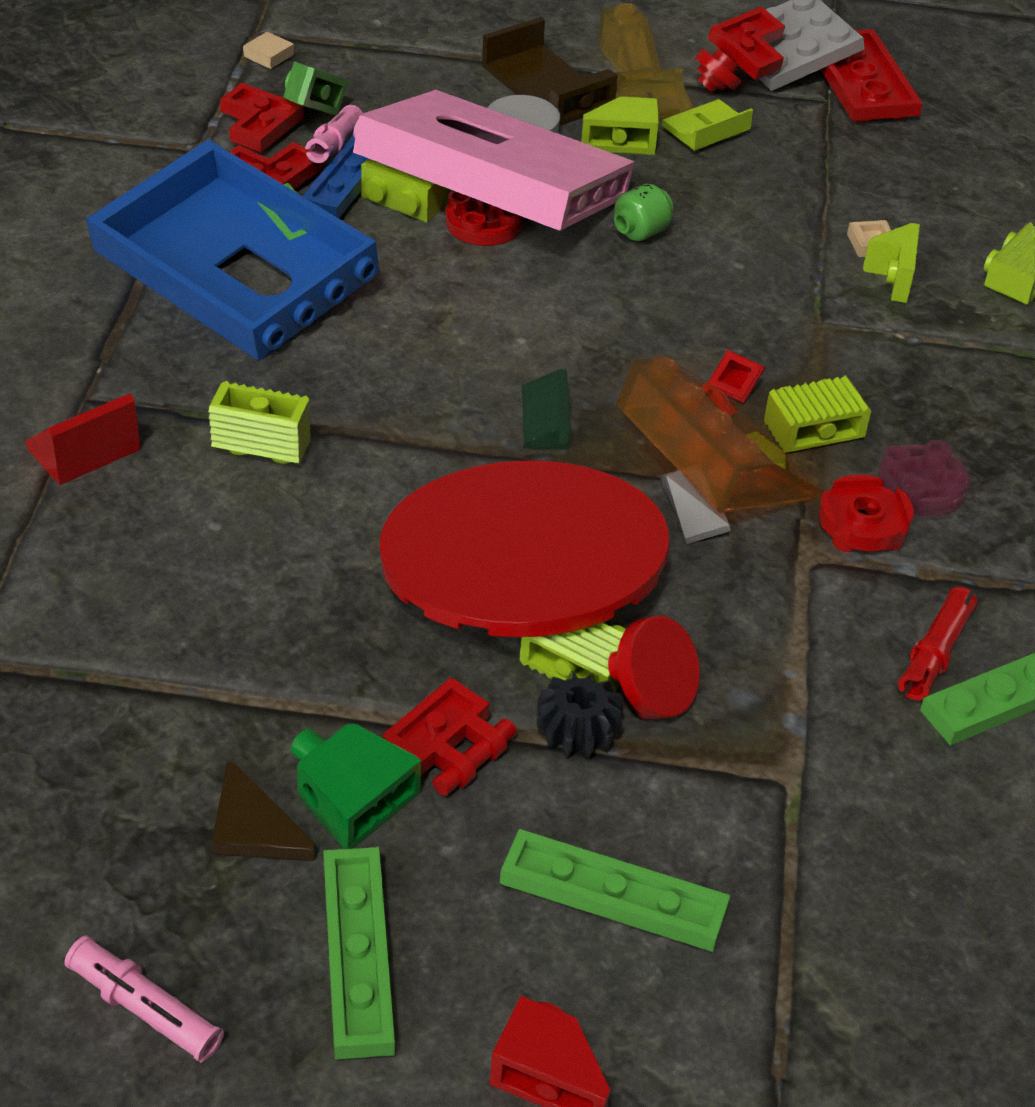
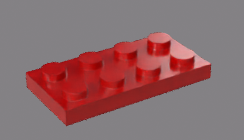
(872, 83)

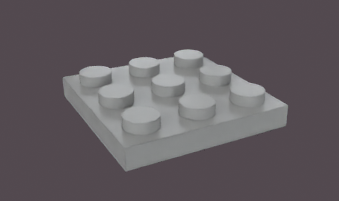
(810, 41)

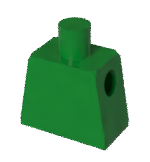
(354, 780)

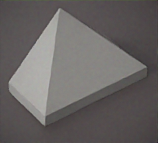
(692, 511)

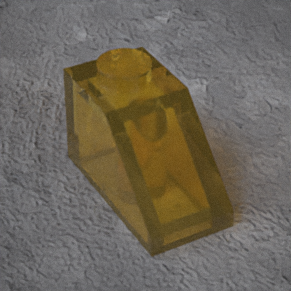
(627, 39)

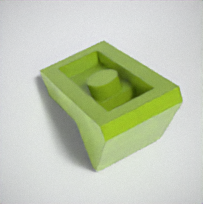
(895, 257)

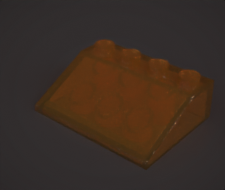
(710, 438)

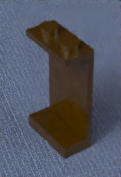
(529, 68)

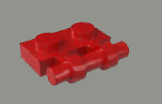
(444, 721)

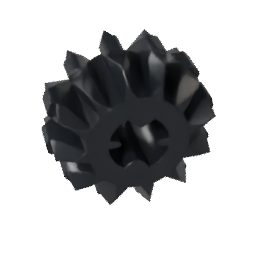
(579, 714)

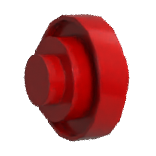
(717, 71)

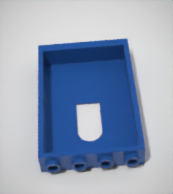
(207, 210)

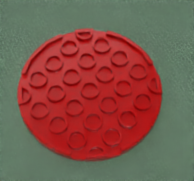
(524, 548)

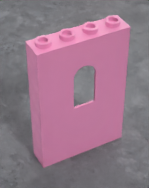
(493, 158)

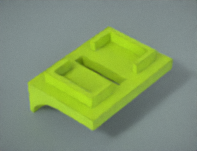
(708, 124)

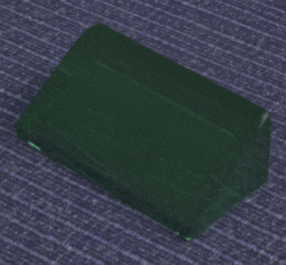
(546, 412)

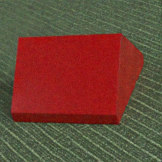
(87, 440)

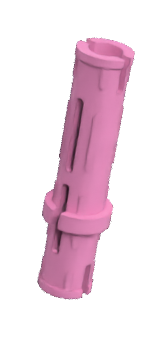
(331, 137)
(93, 961)

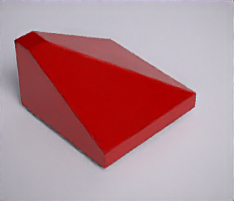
(736, 376)

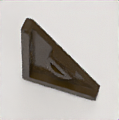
(254, 825)

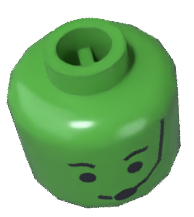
(643, 212)

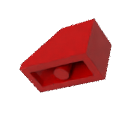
(547, 1059)

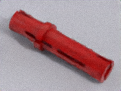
(932, 654)

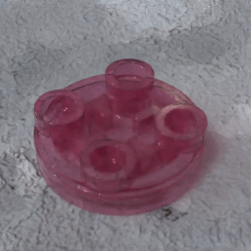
(927, 475)

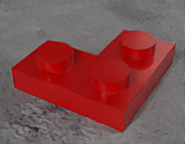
(747, 40)
(260, 116)
(286, 166)

